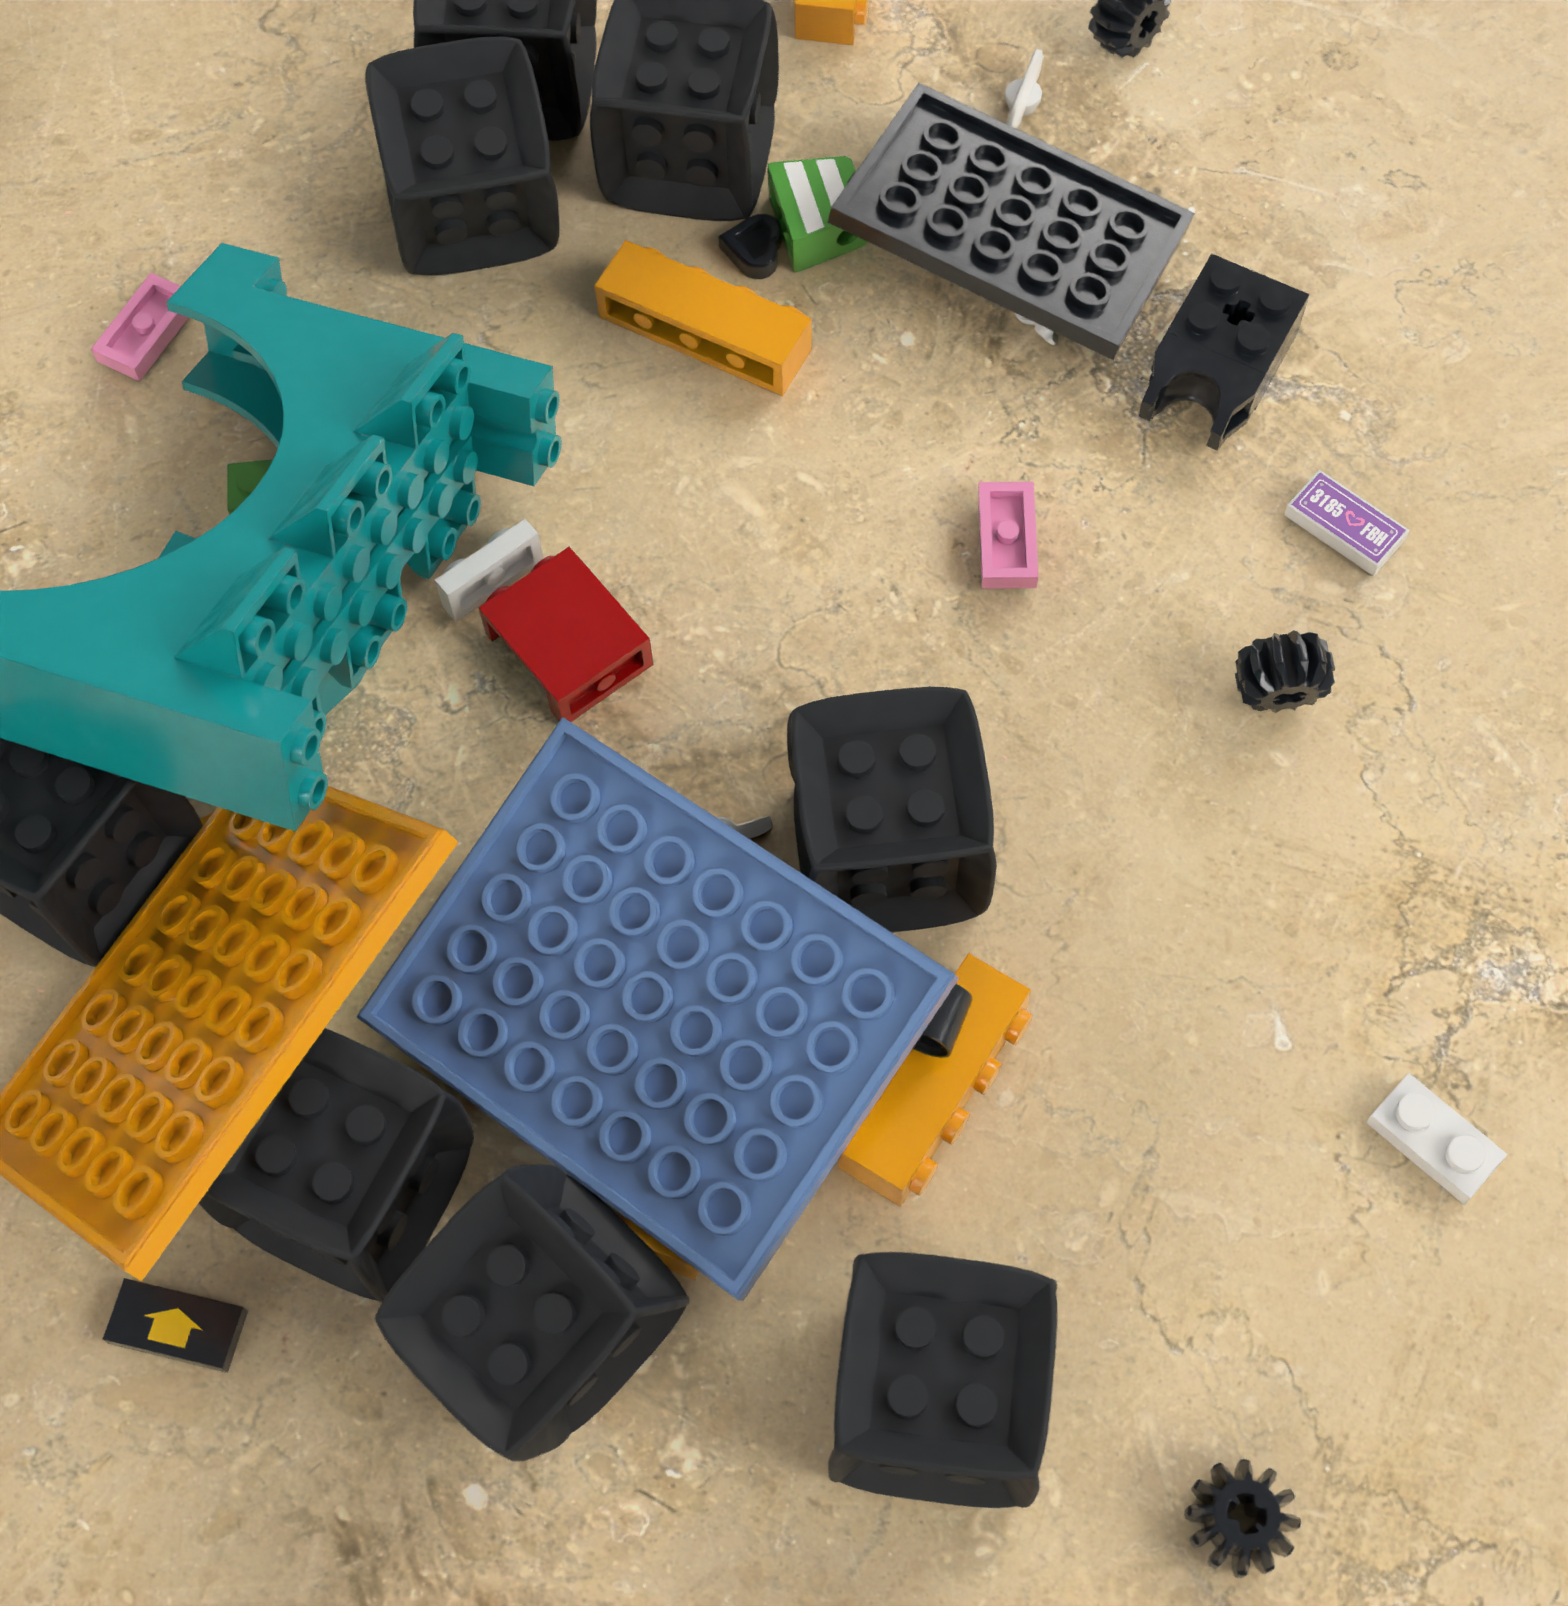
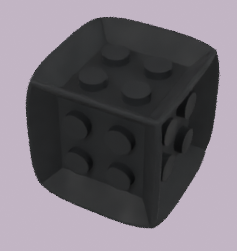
(554, 33)
(685, 106)
(464, 155)
(895, 804)
(82, 848)
(346, 1167)
(530, 1310)
(944, 1380)

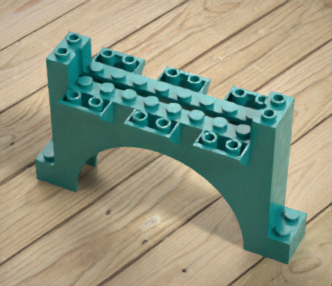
(216, 653)

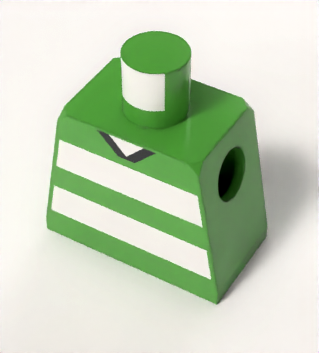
(802, 201)

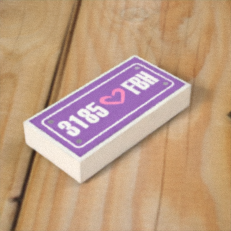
(1346, 522)

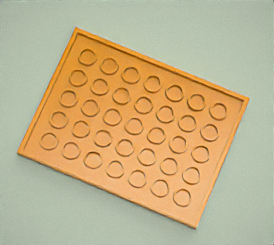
(205, 1015)

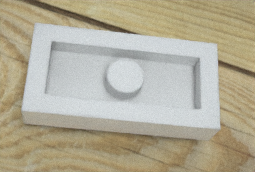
(498, 564)
(1436, 1138)

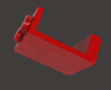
(568, 633)

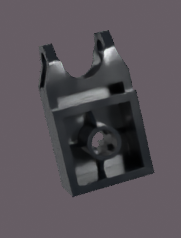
(1225, 345)

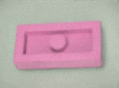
(140, 329)
(1007, 535)

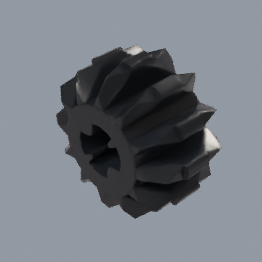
(1127, 24)
(1284, 671)
(1258, 1503)

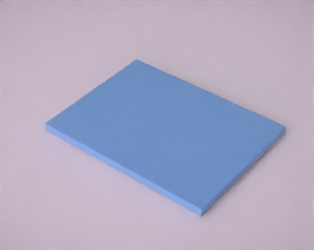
(657, 1005)

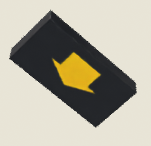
(175, 1325)

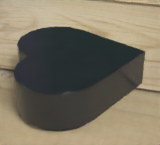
(753, 245)

